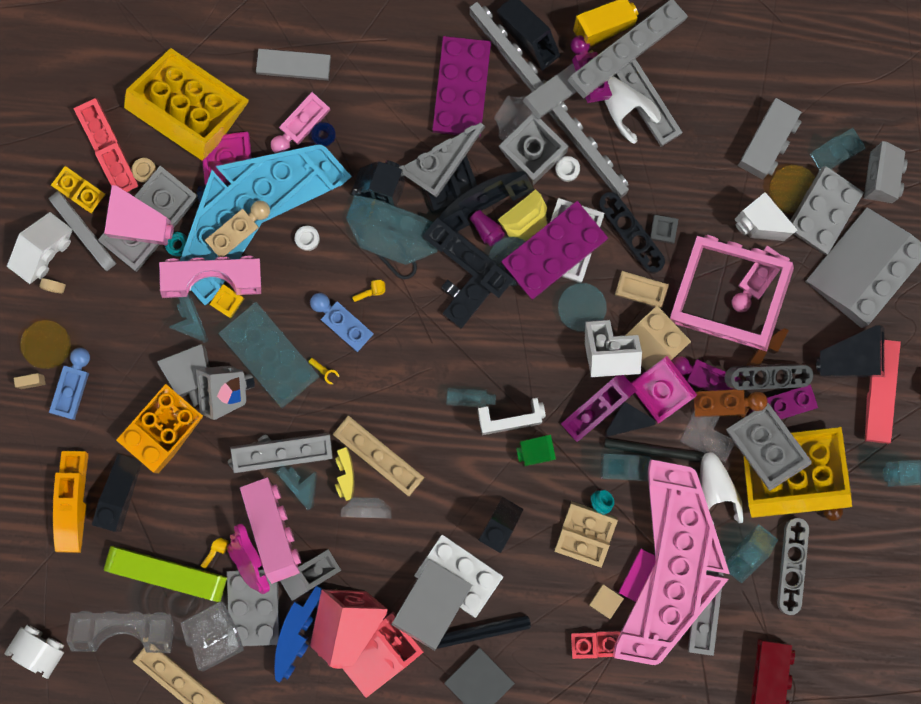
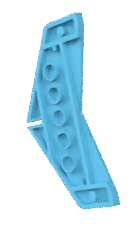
(278, 179)

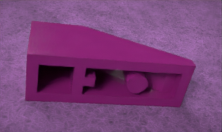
(598, 407)

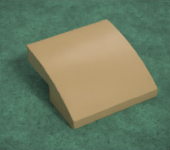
(586, 534)

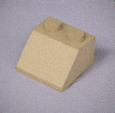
(658, 338)

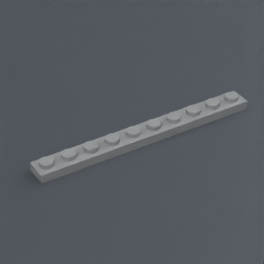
(569, 125)

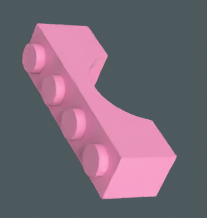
(179, 276)

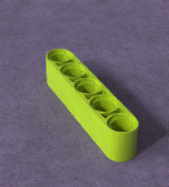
(165, 573)

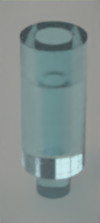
(469, 397)

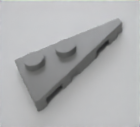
(437, 166)

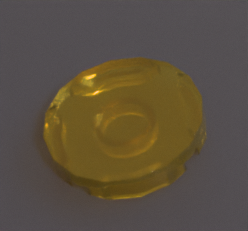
(790, 186)
(45, 344)

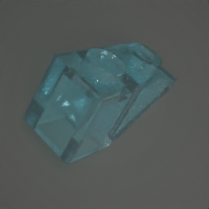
(624, 467)
(902, 473)
(751, 553)

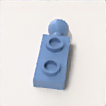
(341, 321)
(71, 385)

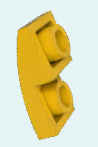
(78, 189)

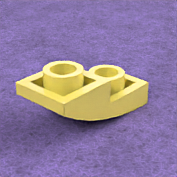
(346, 482)

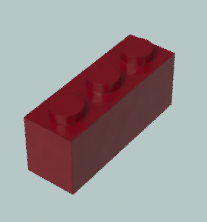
(772, 672)

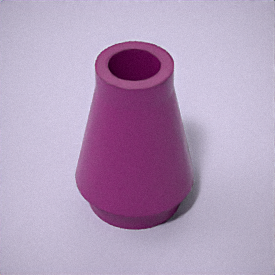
(487, 228)

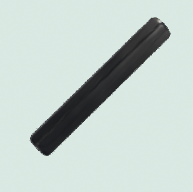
(485, 631)

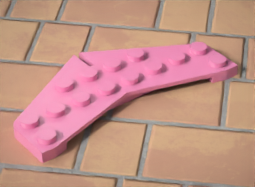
(678, 583)

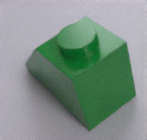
(536, 451)

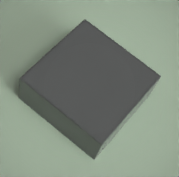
(664, 229)

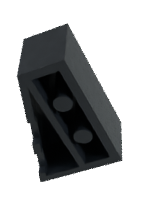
(380, 182)

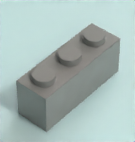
(770, 139)

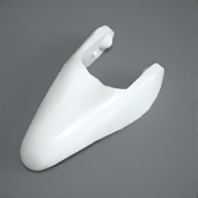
(623, 101)
(718, 485)

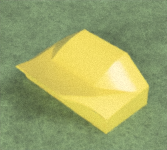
(526, 217)

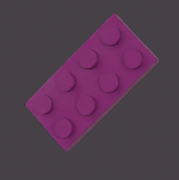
(461, 85)
(554, 250)

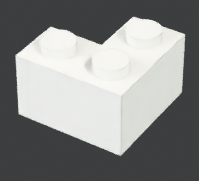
(38, 246)
(611, 354)

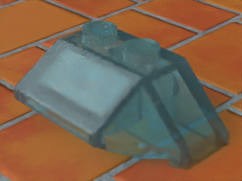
(389, 230)

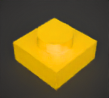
(226, 301)

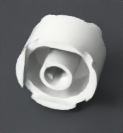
(34, 651)

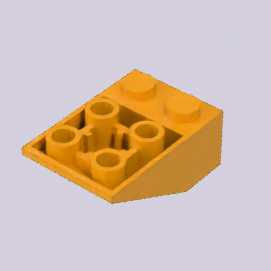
(160, 429)

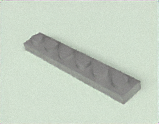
(627, 48)

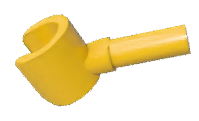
(377, 288)
(323, 370)
(218, 545)

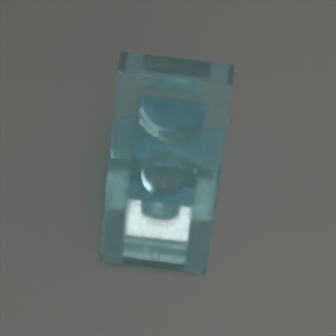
(838, 150)
(192, 325)
(304, 491)

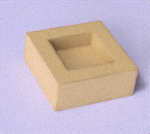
(29, 381)
(606, 601)

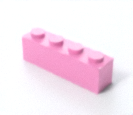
(270, 530)

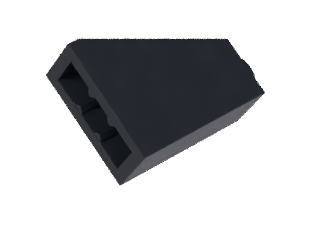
(529, 32)
(856, 356)
(501, 525)

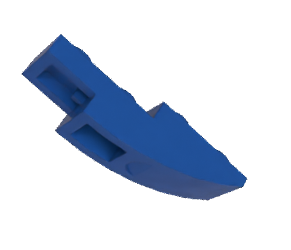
(291, 640)

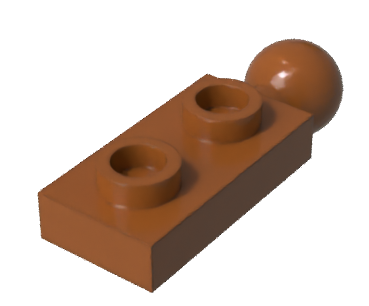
(727, 403)

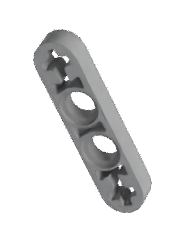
(82, 230)
(796, 566)

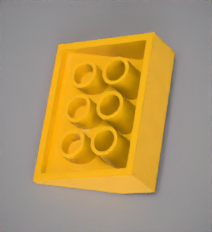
(185, 103)
(815, 488)

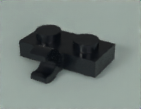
(465, 300)

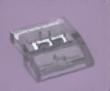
(212, 636)

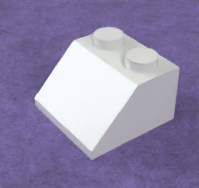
(764, 220)

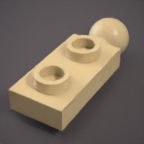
(237, 228)

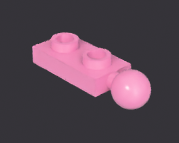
(300, 123)
(755, 283)

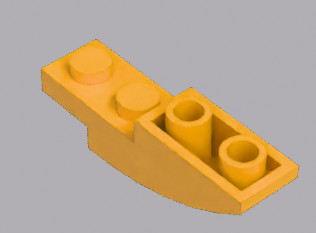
(68, 502)

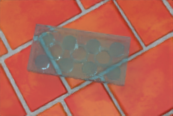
(269, 355)

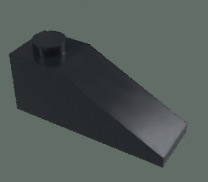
(117, 494)

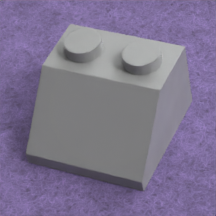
(533, 148)
(885, 173)

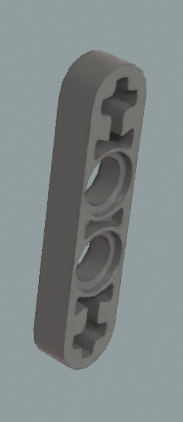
(769, 376)

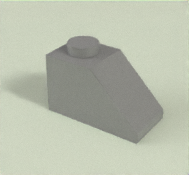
(311, 574)

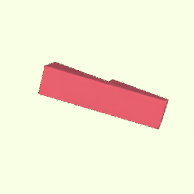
(105, 145)
(881, 398)

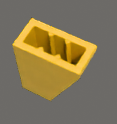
(605, 21)

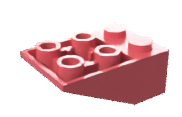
(383, 657)

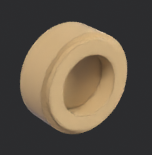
(143, 169)
(52, 286)

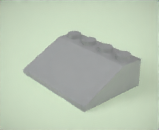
(866, 267)

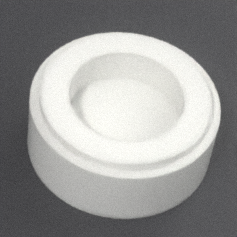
(567, 169)
(307, 238)

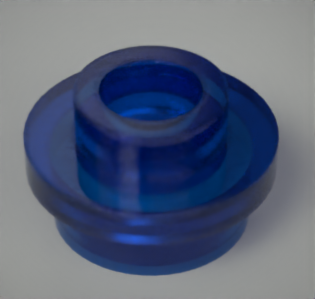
(320, 127)

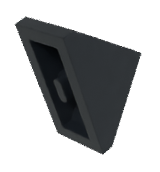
(628, 419)

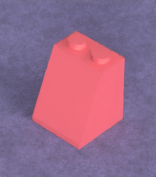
(345, 625)

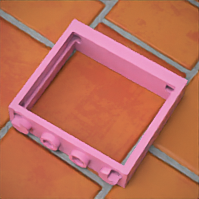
(720, 330)

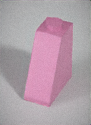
(134, 220)

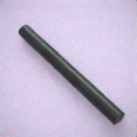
(653, 450)

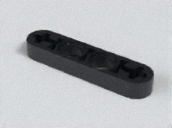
(628, 235)

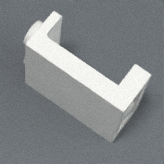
(489, 427)

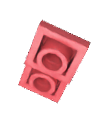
(593, 644)

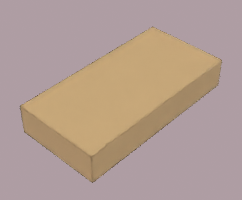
(641, 289)

